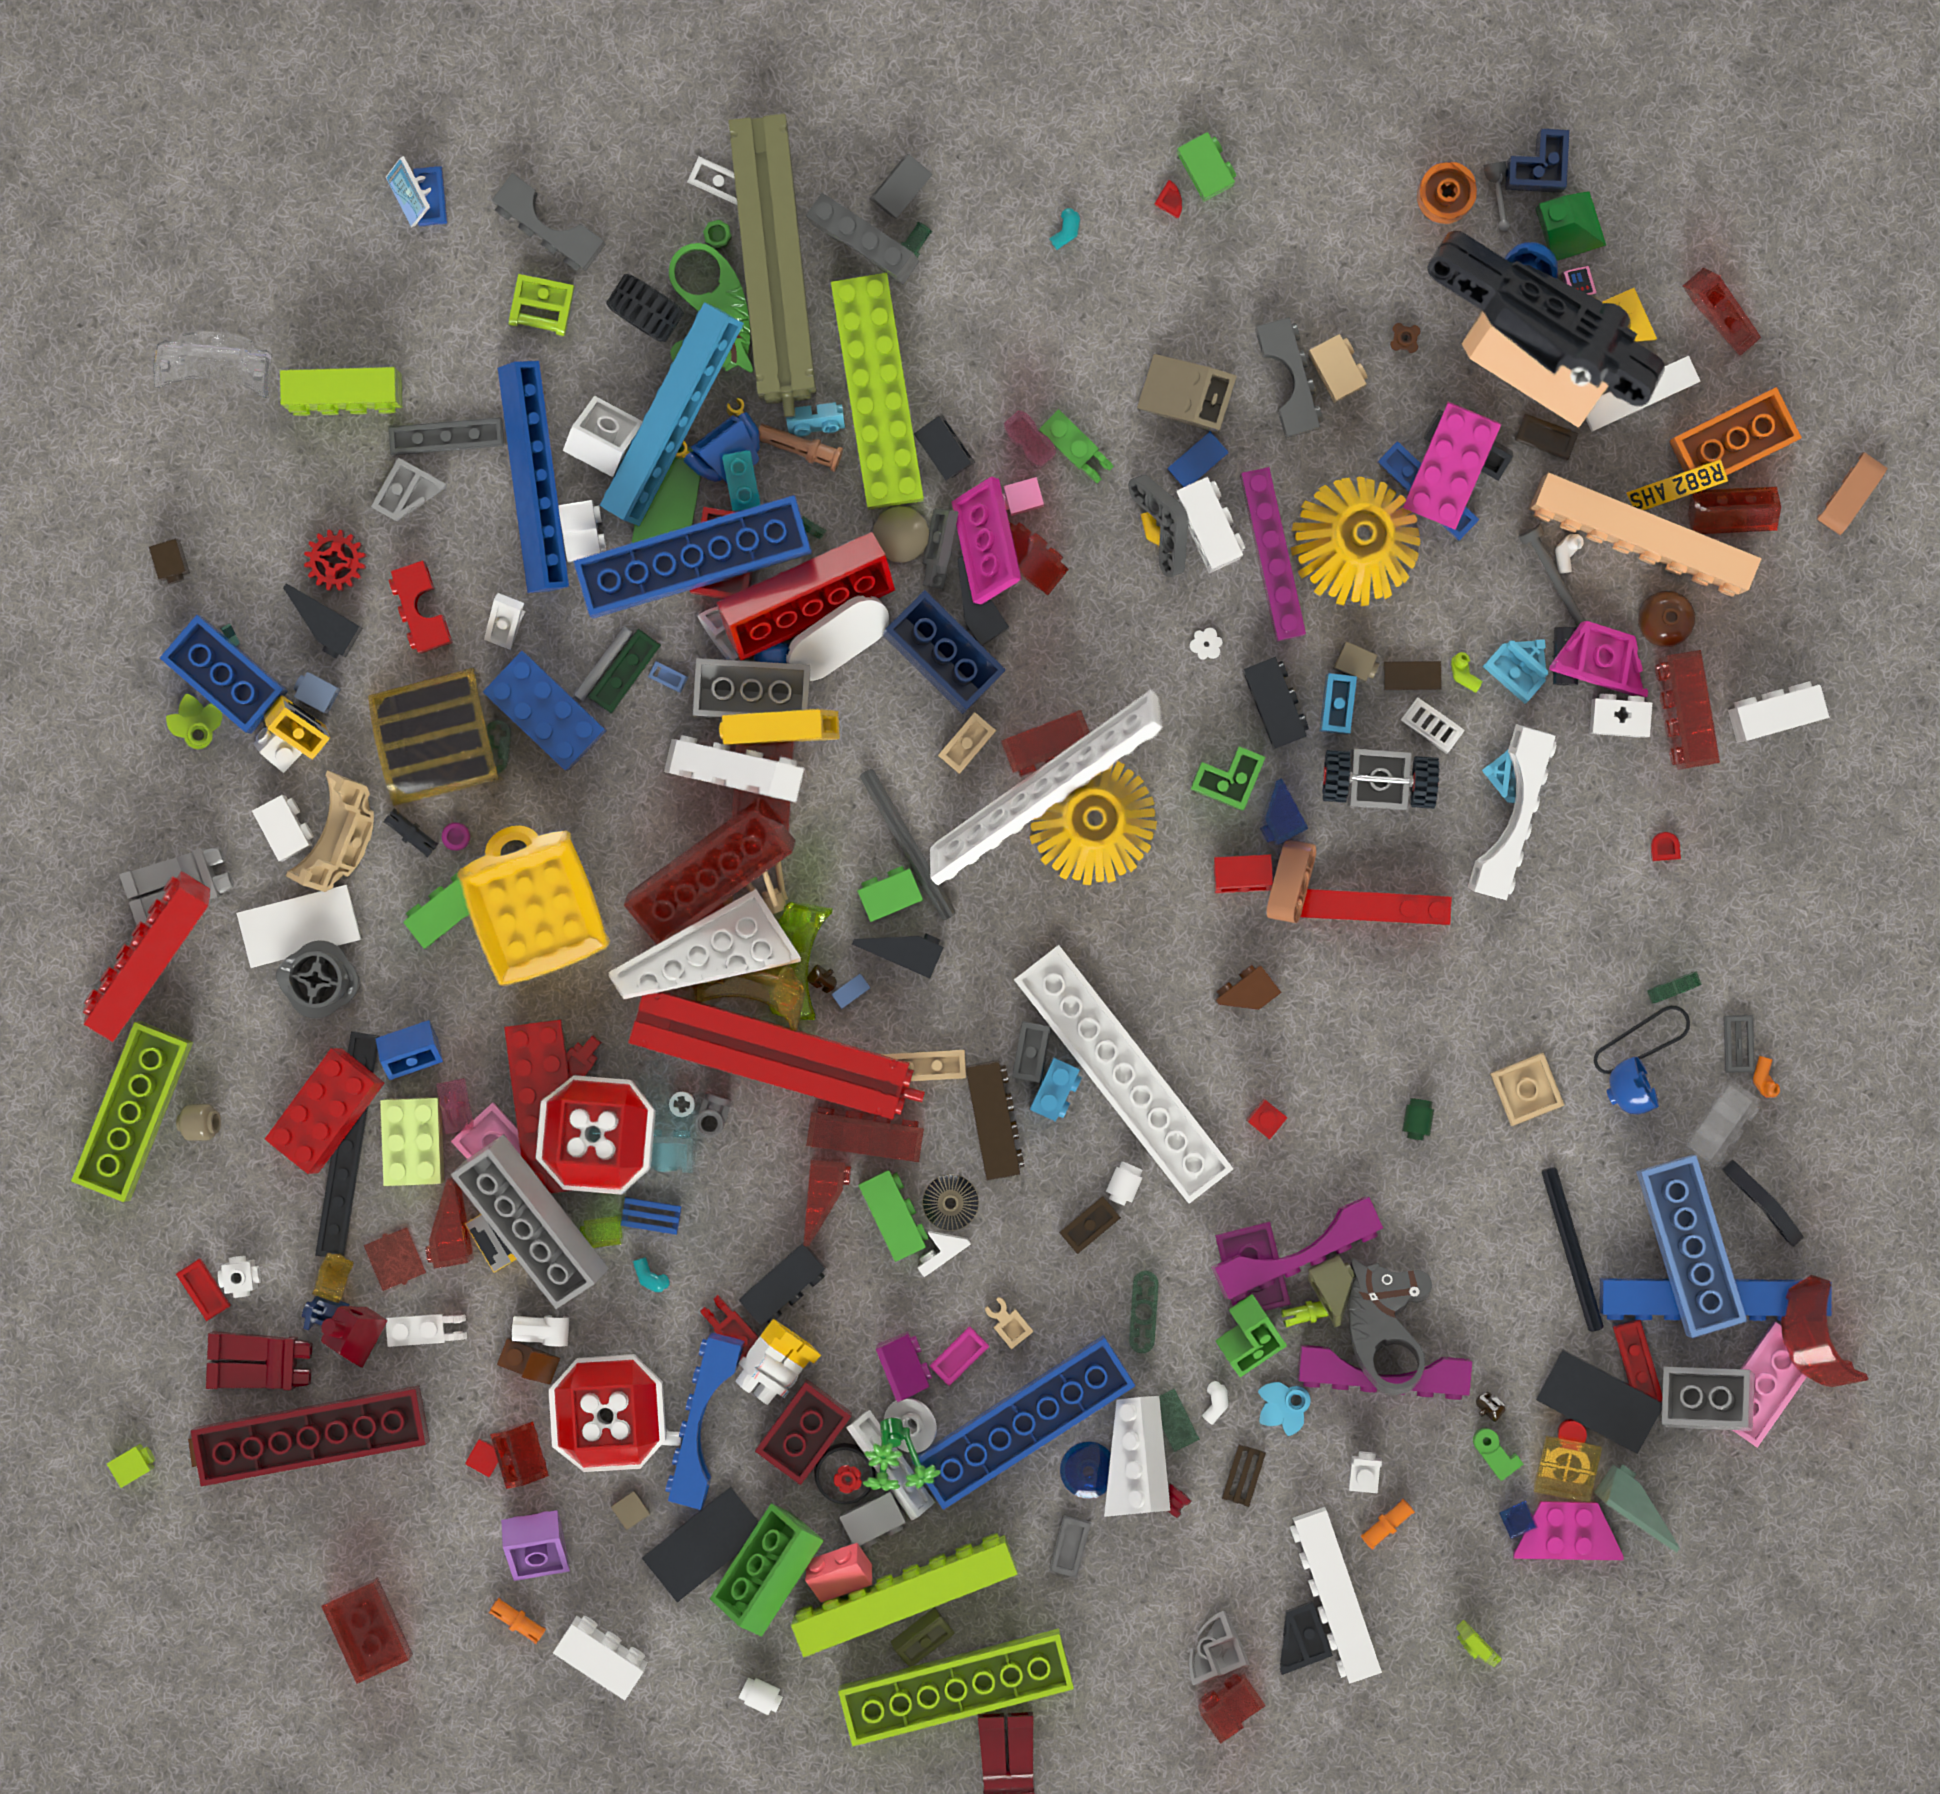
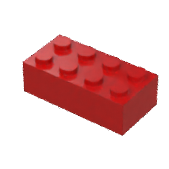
(324, 1111)

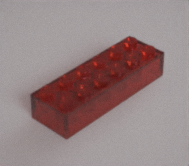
(710, 872)

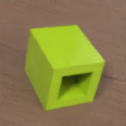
(131, 1464)

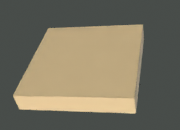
(1527, 1089)

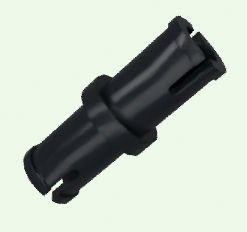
(410, 832)

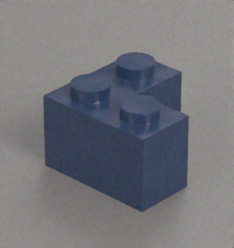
(1547, 170)

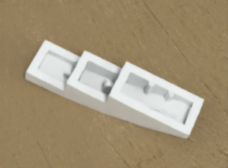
(1675, 378)

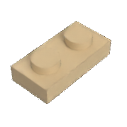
(967, 743)

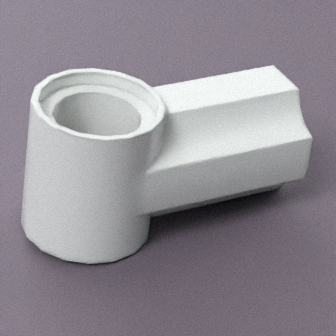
(545, 1329)

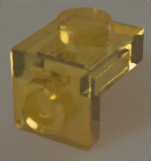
(332, 1277)

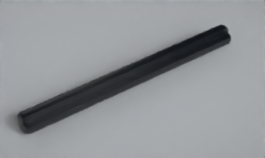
(1572, 1249)

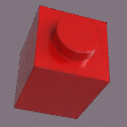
(1266, 1119)

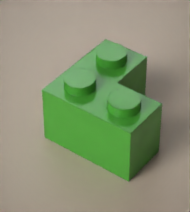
(1231, 786)
(1252, 1339)

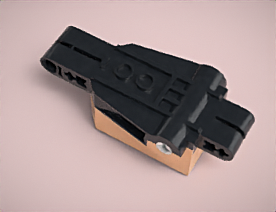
(1545, 332)

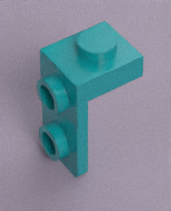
(741, 480)

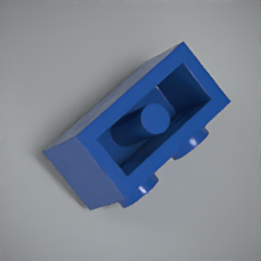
(409, 1048)

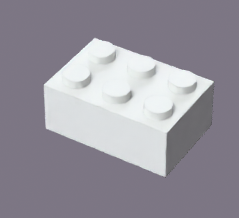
(1210, 524)
(1778, 711)
(601, 1656)

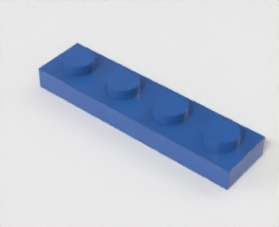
(1403, 469)

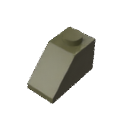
(1333, 1286)

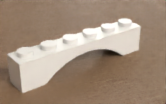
(1496, 868)

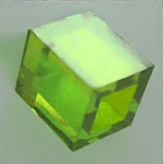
(603, 1231)

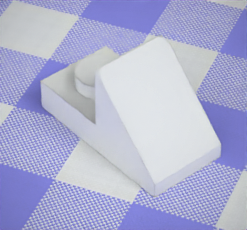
(504, 621)
(949, 1247)

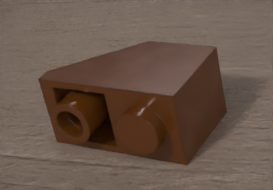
(1250, 992)

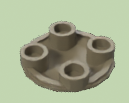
(901, 534)

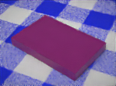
(1255, 1243)

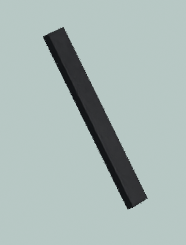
(345, 1164)

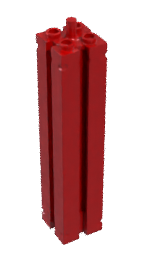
(773, 1054)

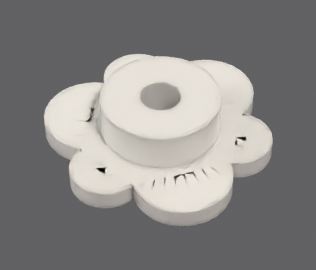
(1210, 636)

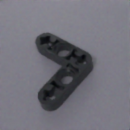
(1764, 1201)

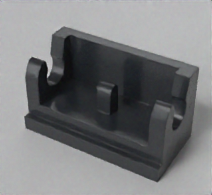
(944, 447)

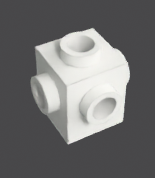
(246, 1268)

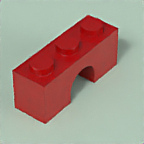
(410, 584)

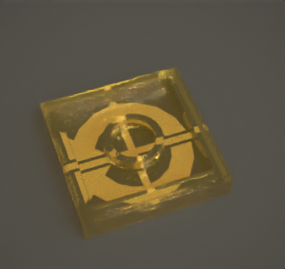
(1567, 1469)

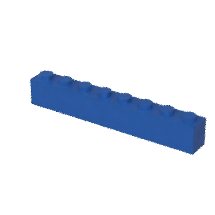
(533, 476)
(1656, 1297)

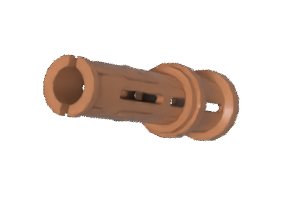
(812, 450)

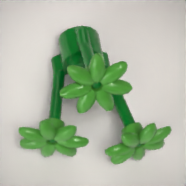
(891, 1436)

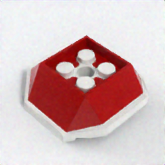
(625, 1140)
(629, 1392)

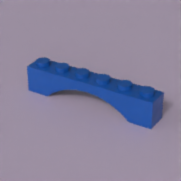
(692, 1477)

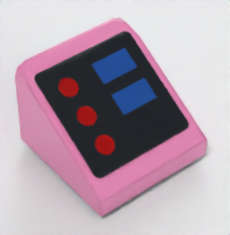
(1580, 279)

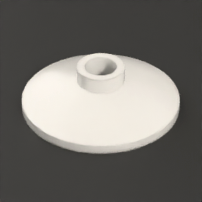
(925, 1431)

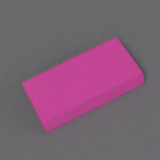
(959, 1356)

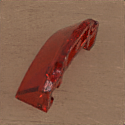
(1808, 1337)

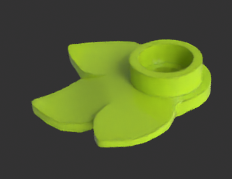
(192, 718)

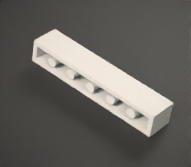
(1336, 1594)

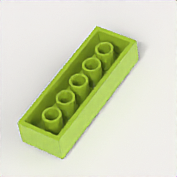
(132, 1111)

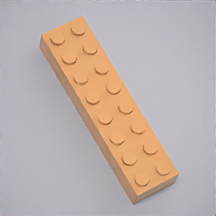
(1644, 534)

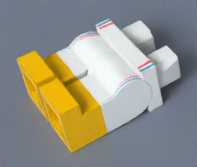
(775, 1362)

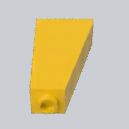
(780, 727)

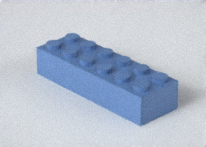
(1691, 1246)

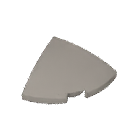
(1209, 1661)

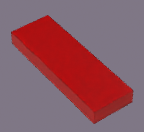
(1637, 1358)

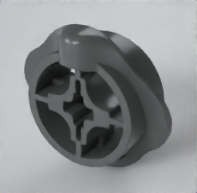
(347, 983)

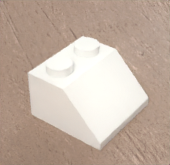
(602, 436)

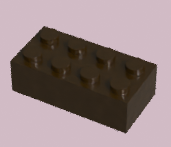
(993, 1121)

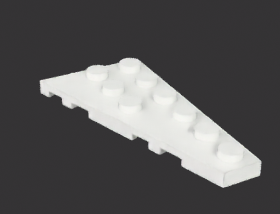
(722, 945)

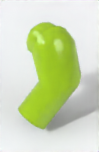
(1461, 672)

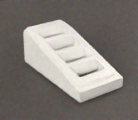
(1447, 723)

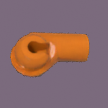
(1763, 1080)

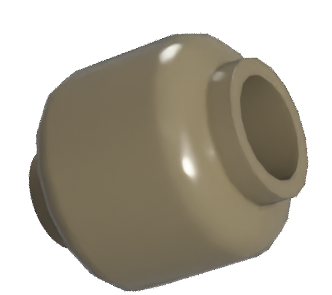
(198, 1122)

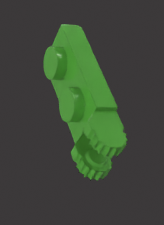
(1074, 444)

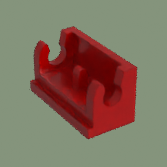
(1243, 873)

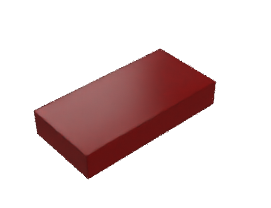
(203, 1289)

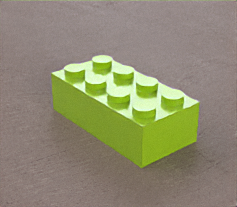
(341, 389)

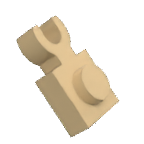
(1011, 1325)

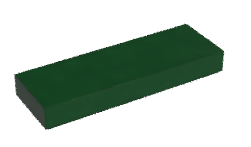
(624, 671)

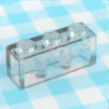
(1721, 1125)

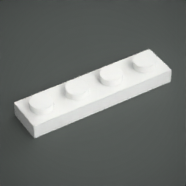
(913, 1500)

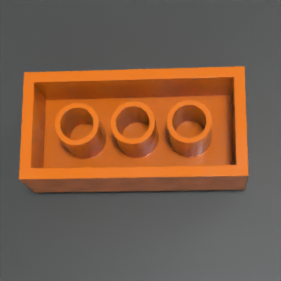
(1738, 435)

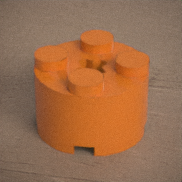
(1439, 178)

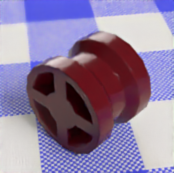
(1177, 1500)

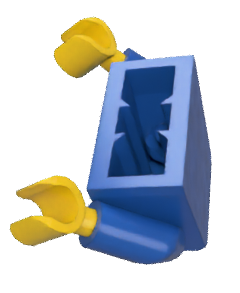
(731, 436)

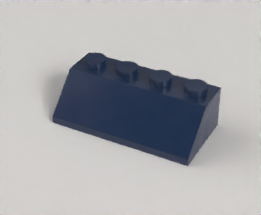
(943, 652)

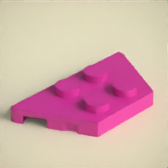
(1602, 658)
(1569, 1533)

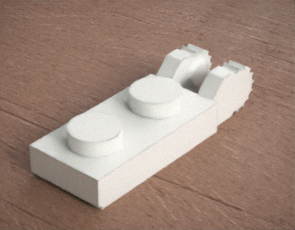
(422, 1329)

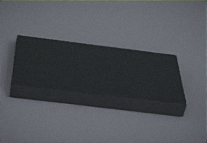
(1600, 1401)
(702, 1544)

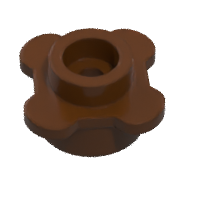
(1398, 342)

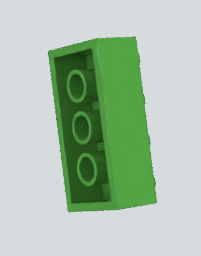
(766, 1569)

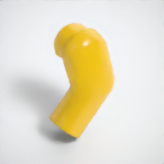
(1151, 530)

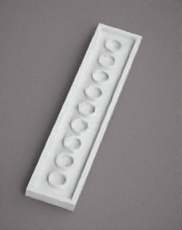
(1045, 787)
(1123, 1074)

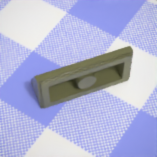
(922, 1637)

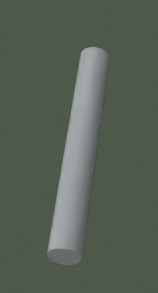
(603, 663)

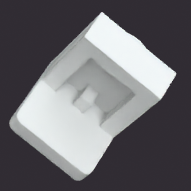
(276, 749)

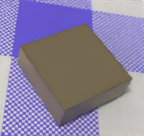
(630, 1510)

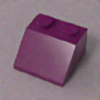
(903, 1365)

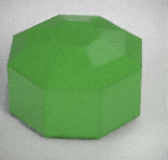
(717, 234)

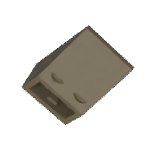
(1187, 392)

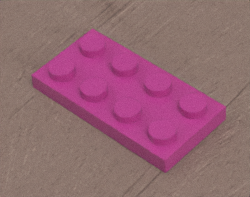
(1451, 465)
(986, 540)

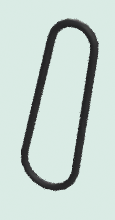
(1638, 1026)

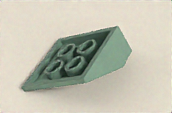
(1629, 1498)

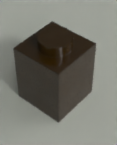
(169, 561)

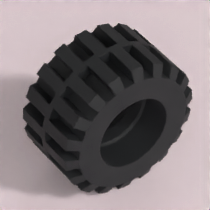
(645, 308)

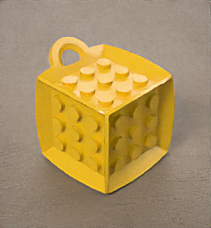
(532, 905)

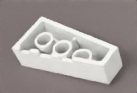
(1137, 1459)

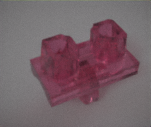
(455, 1106)

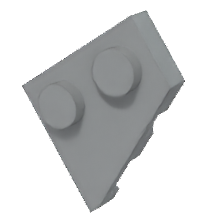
(405, 490)

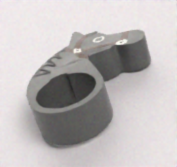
(1373, 1304)

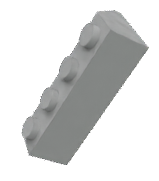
(749, 687)

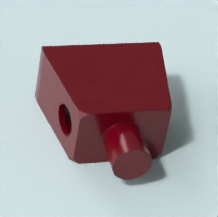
(353, 1332)

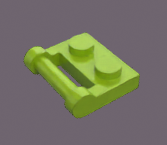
(543, 295)

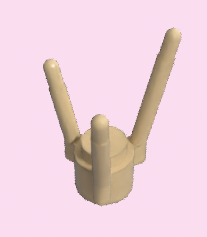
(772, 897)

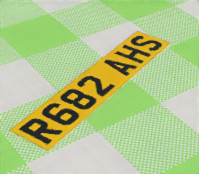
(1678, 486)

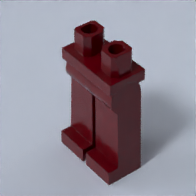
(276, 1373)
(992, 1744)

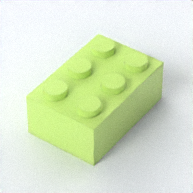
(412, 1141)

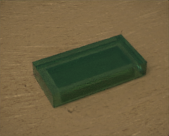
(1176, 1421)

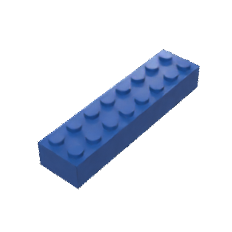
(692, 557)
(1025, 1421)

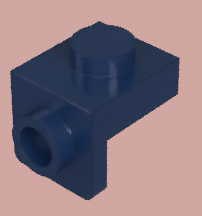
(319, 1310)

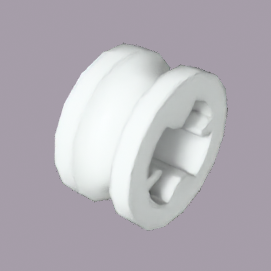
(675, 1110)

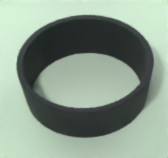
(838, 1447)

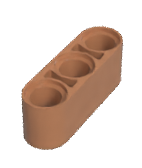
(1852, 494)
(1291, 881)

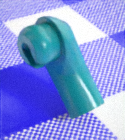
(1069, 230)
(649, 1279)

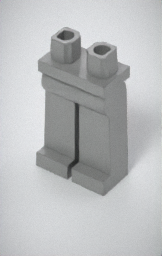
(155, 877)

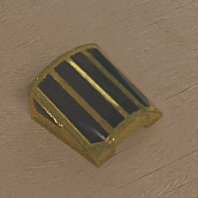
(432, 737)

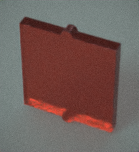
(394, 1259)

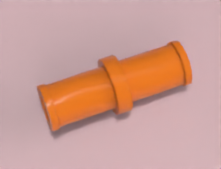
(1387, 1524)
(517, 1620)

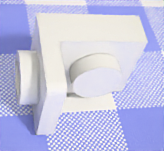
(1365, 1472)

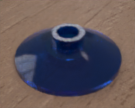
(1078, 1458)

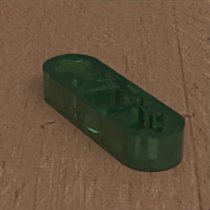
(1135, 1332)

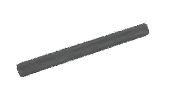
(907, 843)

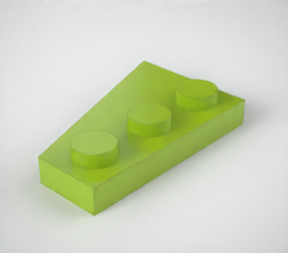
(1476, 1645)

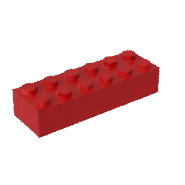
(804, 595)
(146, 956)

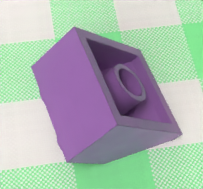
(534, 1545)

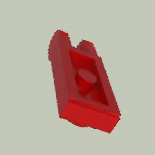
(732, 1325)

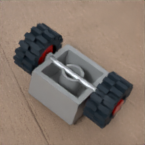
(1380, 779)

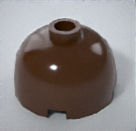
(1666, 618)

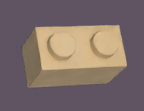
(1338, 368)

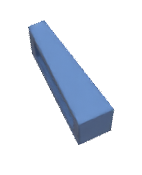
(668, 677)
(850, 991)

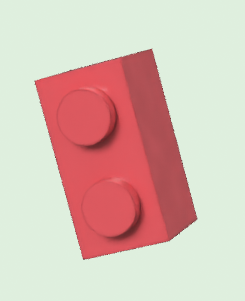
(839, 1572)

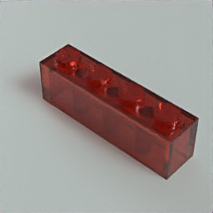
(865, 1136)

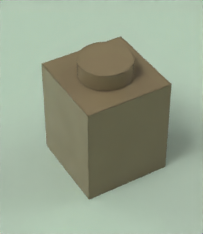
(1356, 662)

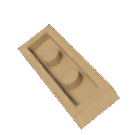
(934, 1065)

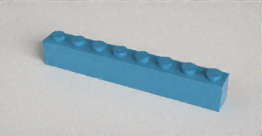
(671, 414)

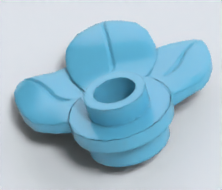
(1280, 1409)

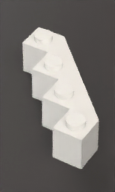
(734, 769)

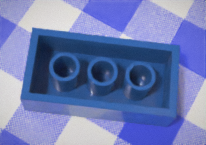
(223, 674)
(544, 711)

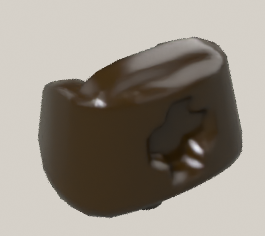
(820, 976)
(1492, 1409)

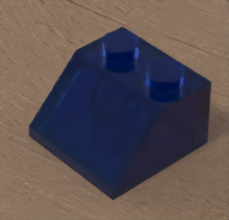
(1281, 815)

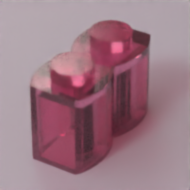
(1024, 434)

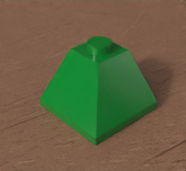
(1570, 225)

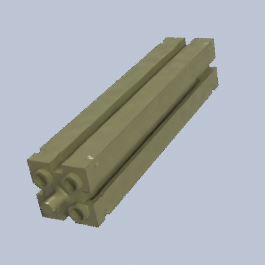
(772, 260)

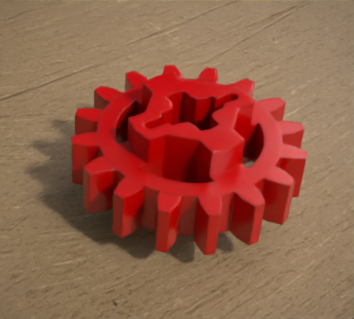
(338, 547)

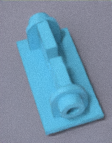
(828, 419)

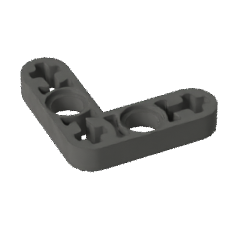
(1172, 519)

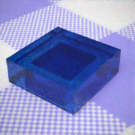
(1518, 1520)

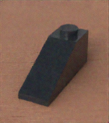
(983, 619)
(326, 625)
(908, 951)

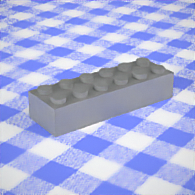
(529, 1221)

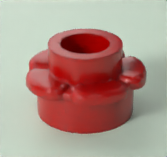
(847, 1471)

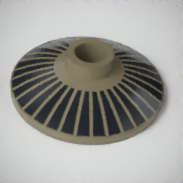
(950, 1187)

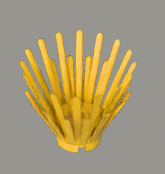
(1344, 552)
(1101, 843)

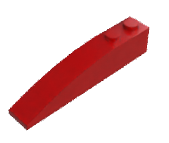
(1377, 907)

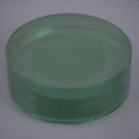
(813, 528)

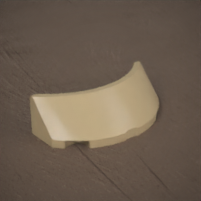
(343, 837)

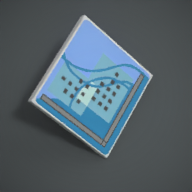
(408, 192)

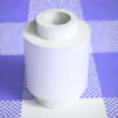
(1124, 1183)
(760, 1695)

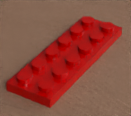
(536, 1070)

